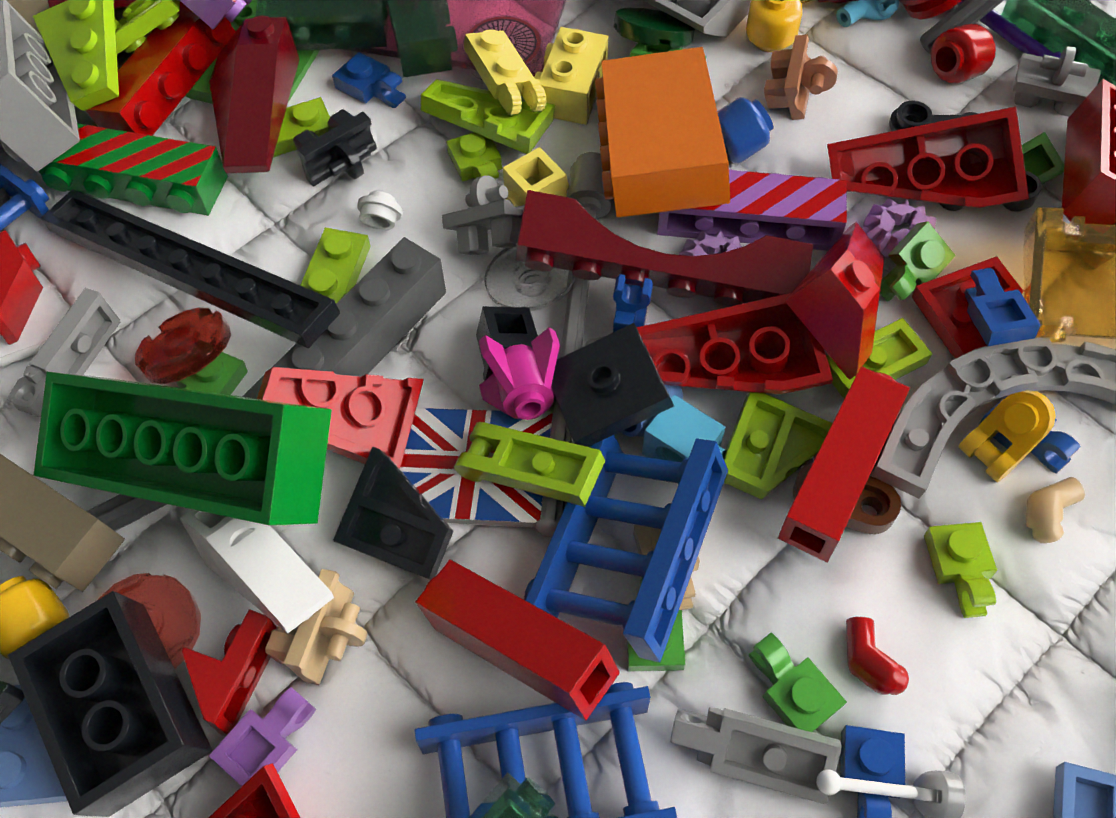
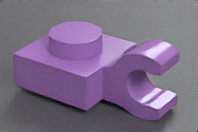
(263, 740)

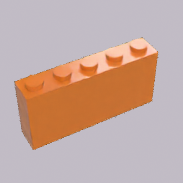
(660, 134)

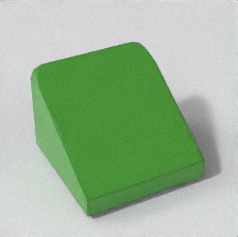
(1042, 158)

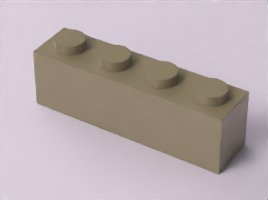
(51, 530)

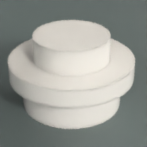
(379, 210)

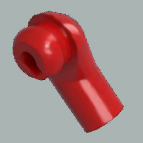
(869, 663)

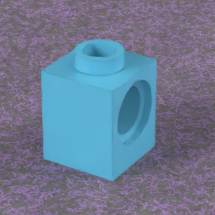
(676, 429)

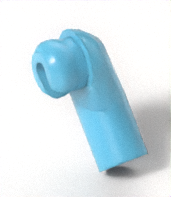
(867, 10)

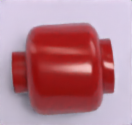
(963, 53)

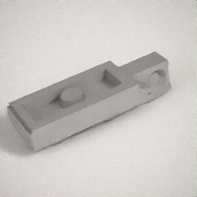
(67, 349)
(758, 750)

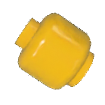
(773, 23)
(27, 612)

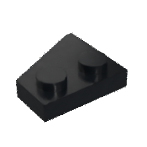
(393, 520)

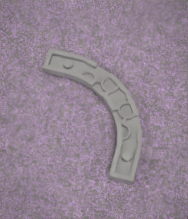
(975, 380)

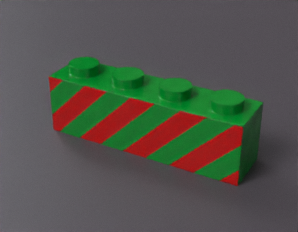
(139, 170)

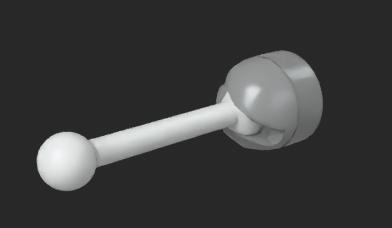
(933, 792)

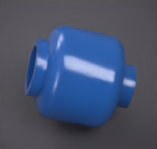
(744, 128)

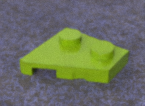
(770, 443)

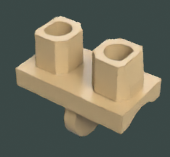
(321, 636)

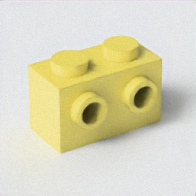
(571, 73)

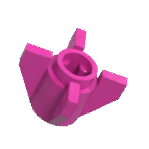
(520, 375)

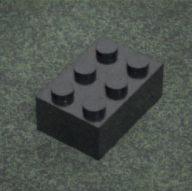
(108, 705)

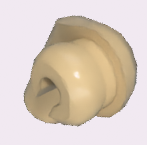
(1046, 508)

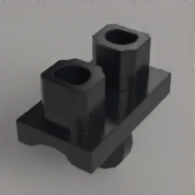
(338, 149)

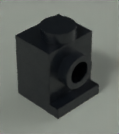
(506, 326)

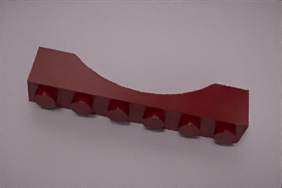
(566, 237)

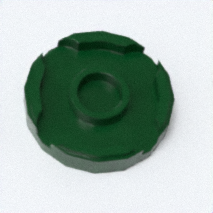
(651, 27)

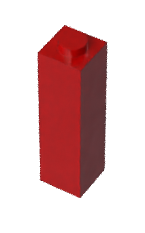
(843, 464)
(519, 638)

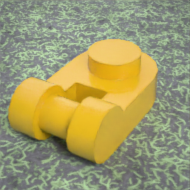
(1023, 419)

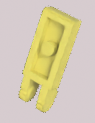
(504, 71)

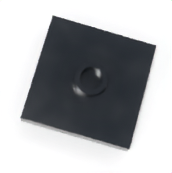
(608, 387)

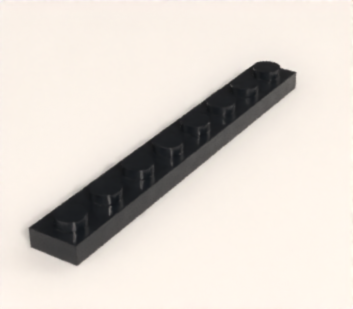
(194, 268)

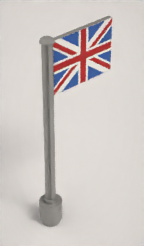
(443, 434)

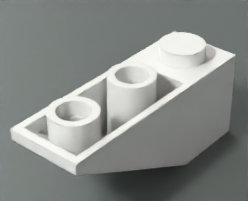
(258, 566)

